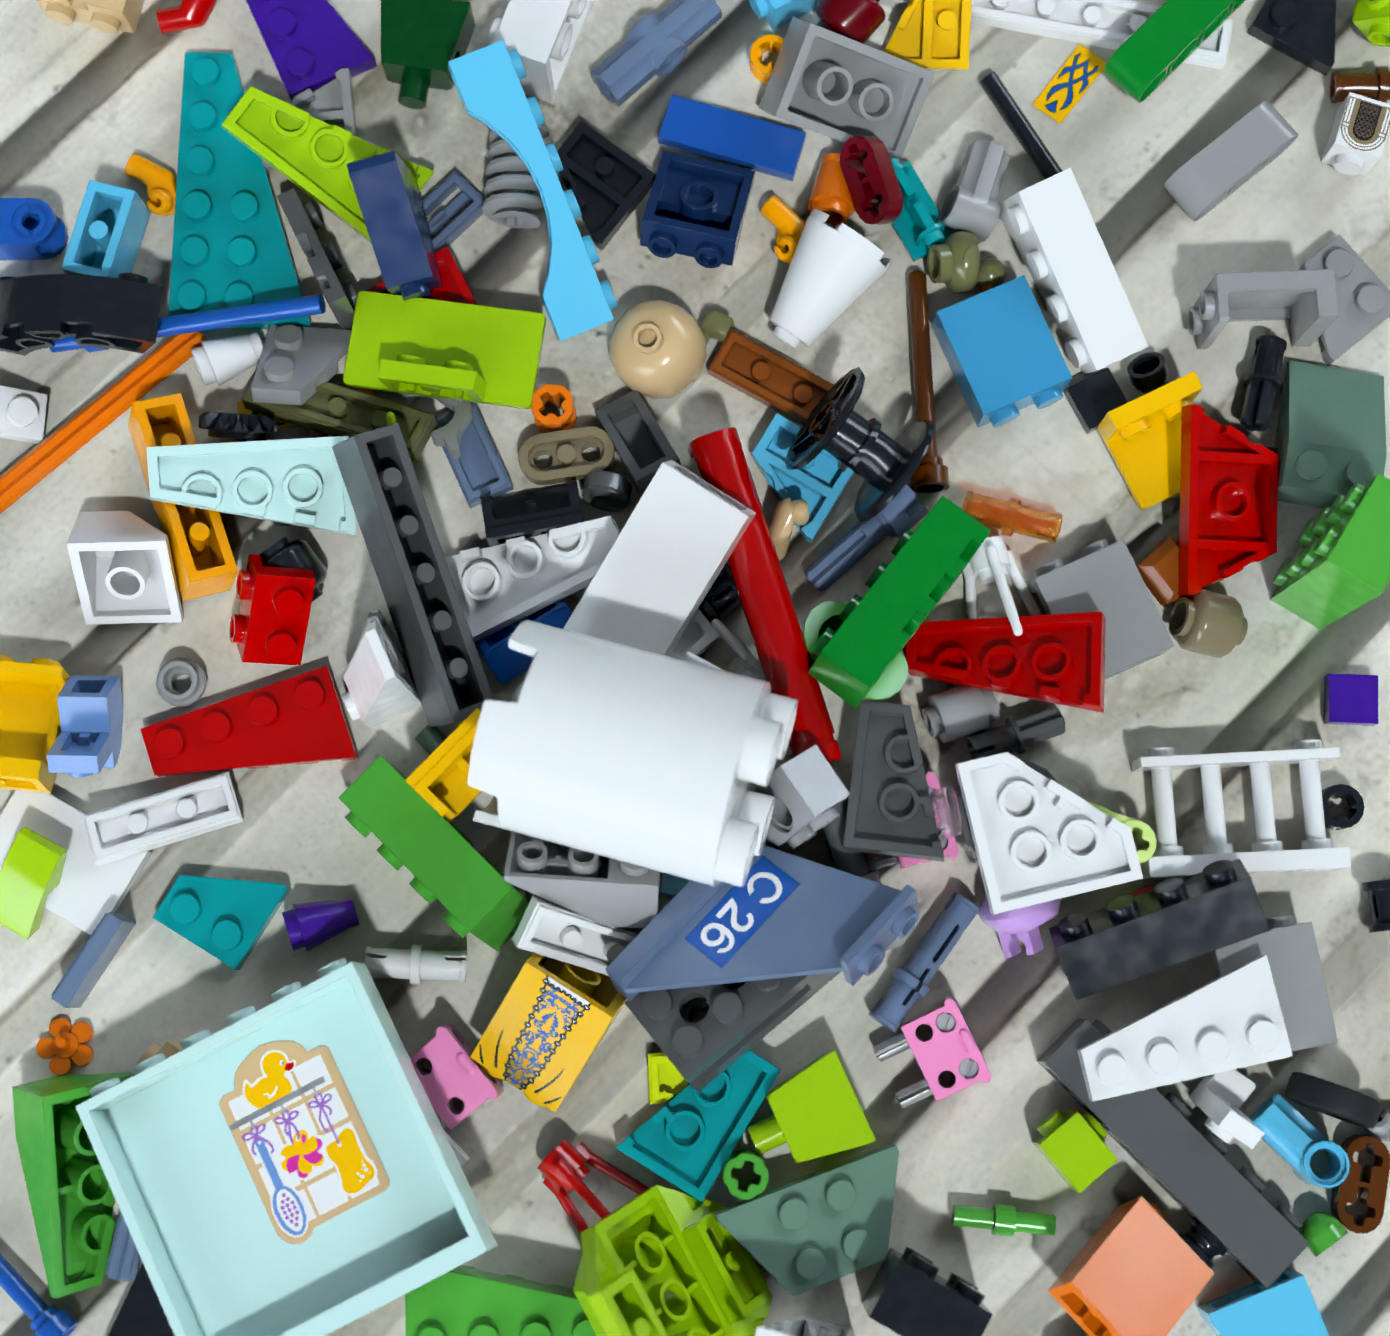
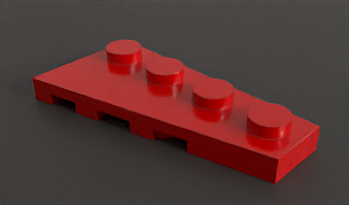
(1052, 661)

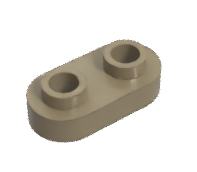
(566, 451)

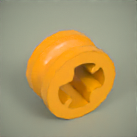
(763, 44)

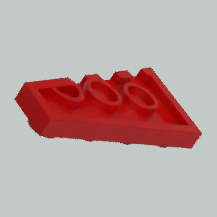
(266, 727)

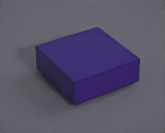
(1351, 699)

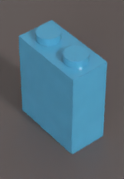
(1001, 353)

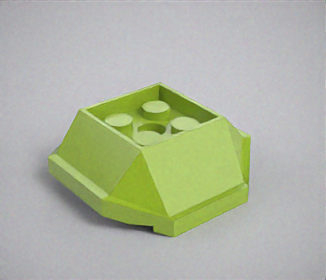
(668, 1271)

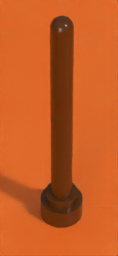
(931, 473)

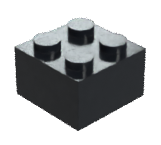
(918, 1302)

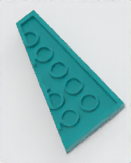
(226, 216)

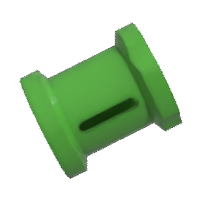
(753, 1187)

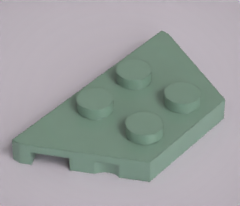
(820, 1222)

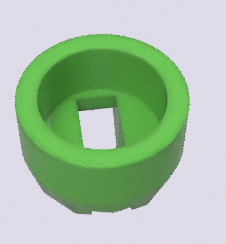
(1322, 1231)

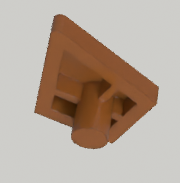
(1161, 571)

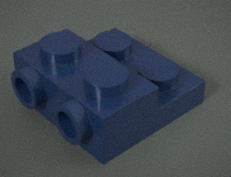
(696, 209)

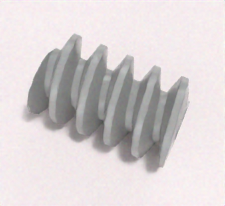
(510, 187)

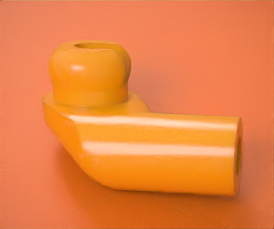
(159, 183)
(788, 227)

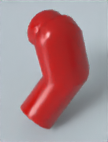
(186, 16)

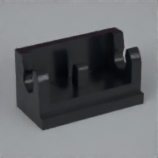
(531, 513)

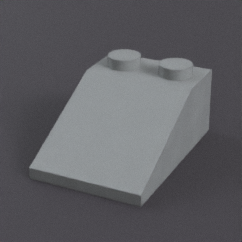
(845, 88)

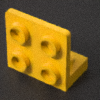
(1147, 440)

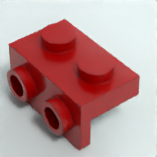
(272, 613)

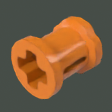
(557, 397)

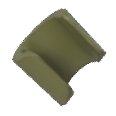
(717, 326)

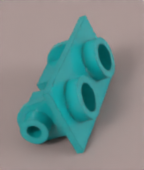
(919, 220)

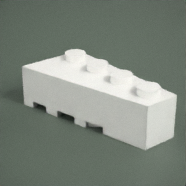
(1073, 271)

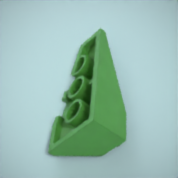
(65, 1180)

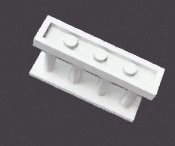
(1267, 852)

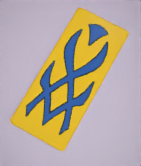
(1069, 84)

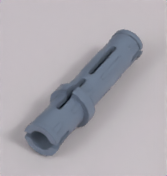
(912, 979)

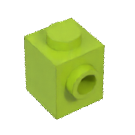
(1074, 1147)

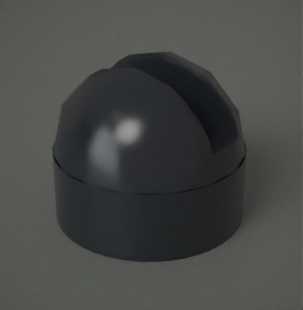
(1148, 372)

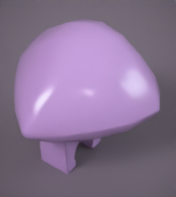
(1020, 924)

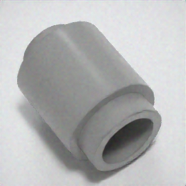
(960, 712)

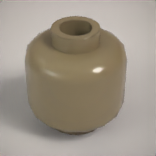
(1208, 623)

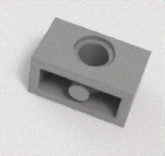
(805, 798)

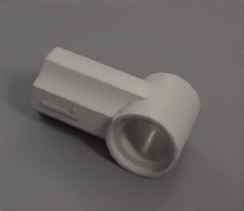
(972, 200)

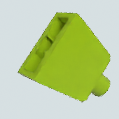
(813, 1113)

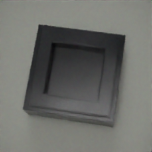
(1094, 398)

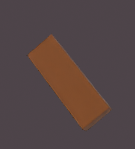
(768, 377)

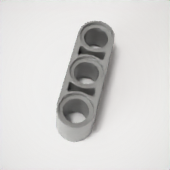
(1230, 160)

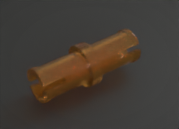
(1013, 517)

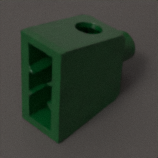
(420, 41)

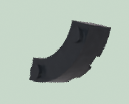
(94, 309)

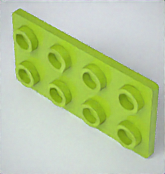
(445, 349)

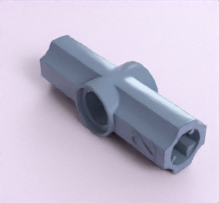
(654, 47)

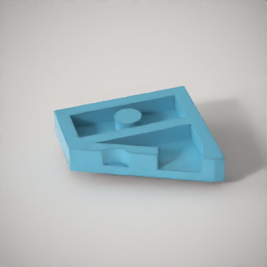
(817, 483)

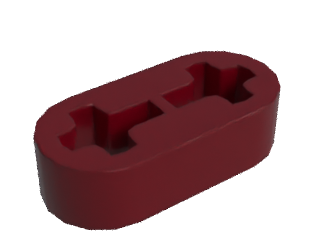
(871, 179)

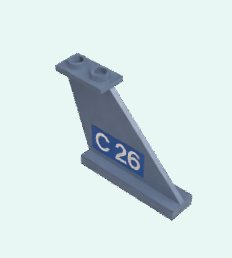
(781, 924)

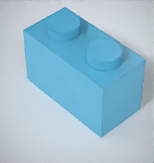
(106, 232)

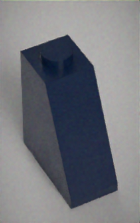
(396, 224)

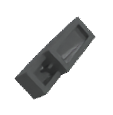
(636, 438)

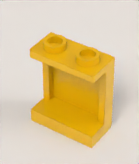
(28, 722)

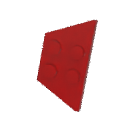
(1224, 501)

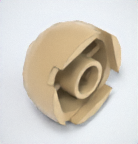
(657, 349)

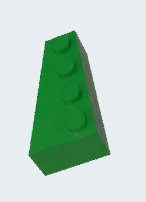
(897, 601)

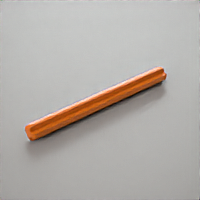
(96, 416)

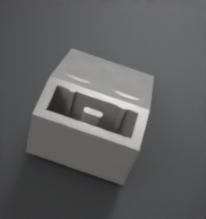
(584, 882)

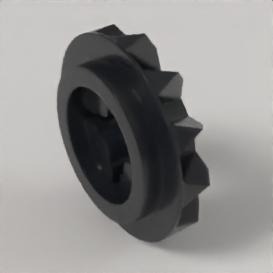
(237, 425)

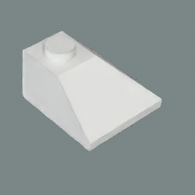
(123, 570)

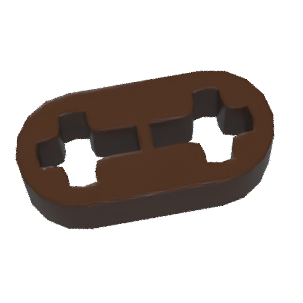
(1372, 1186)

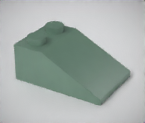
(1328, 433)

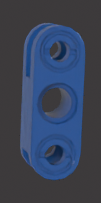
(30, 230)

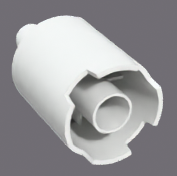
(632, 755)

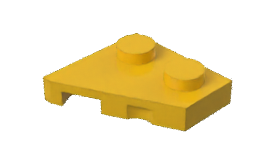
(933, 34)

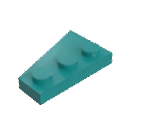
(698, 1131)

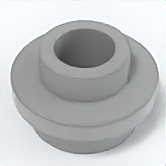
(168, 675)

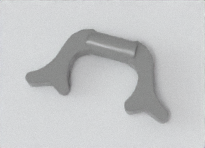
(451, 433)

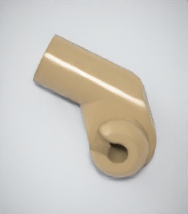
(784, 517)

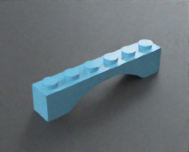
(494, 96)

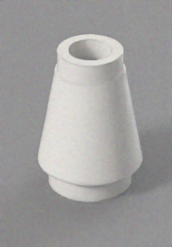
(226, 357)

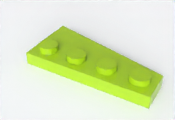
(308, 152)

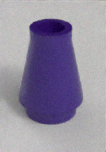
(319, 921)

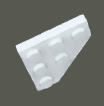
(1038, 836)

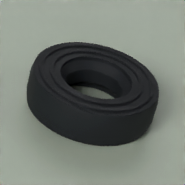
(1333, 1100)

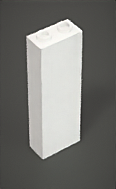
(662, 562)

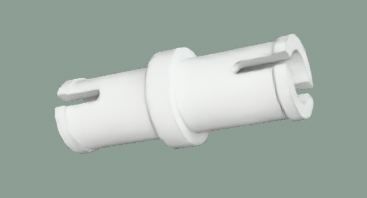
(416, 964)

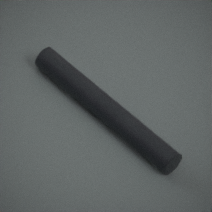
(1020, 125)

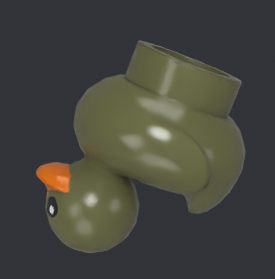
(960, 267)

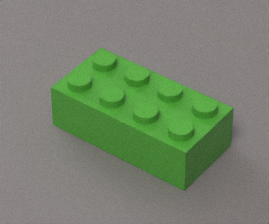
(1340, 558)

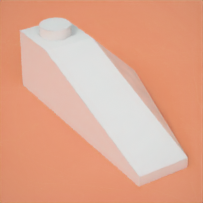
(378, 676)

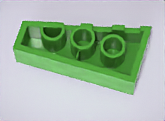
(435, 853)
(493, 1305)

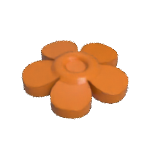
(67, 1045)

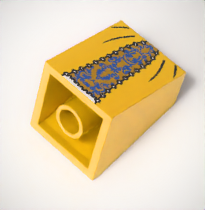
(548, 1028)

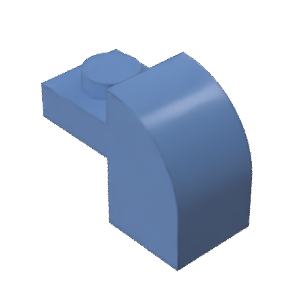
(89, 726)

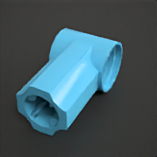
(1297, 1140)

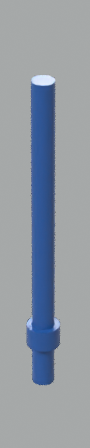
(222, 319)

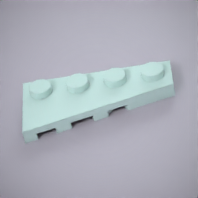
(257, 479)

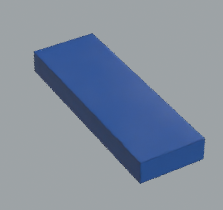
(732, 137)

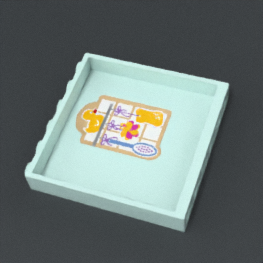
(286, 1167)

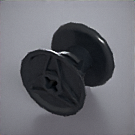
(860, 445)

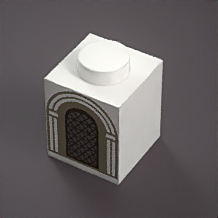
(1357, 135)

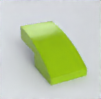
(26, 879)

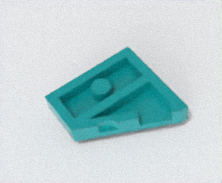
(221, 914)

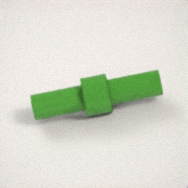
(1003, 1220)

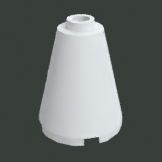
(824, 279)

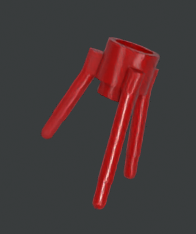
(566, 1171)

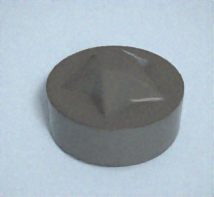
(606, 490)

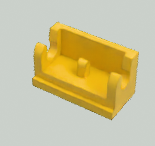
(444, 774)

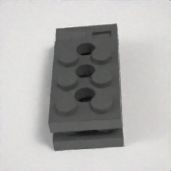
(731, 1027)

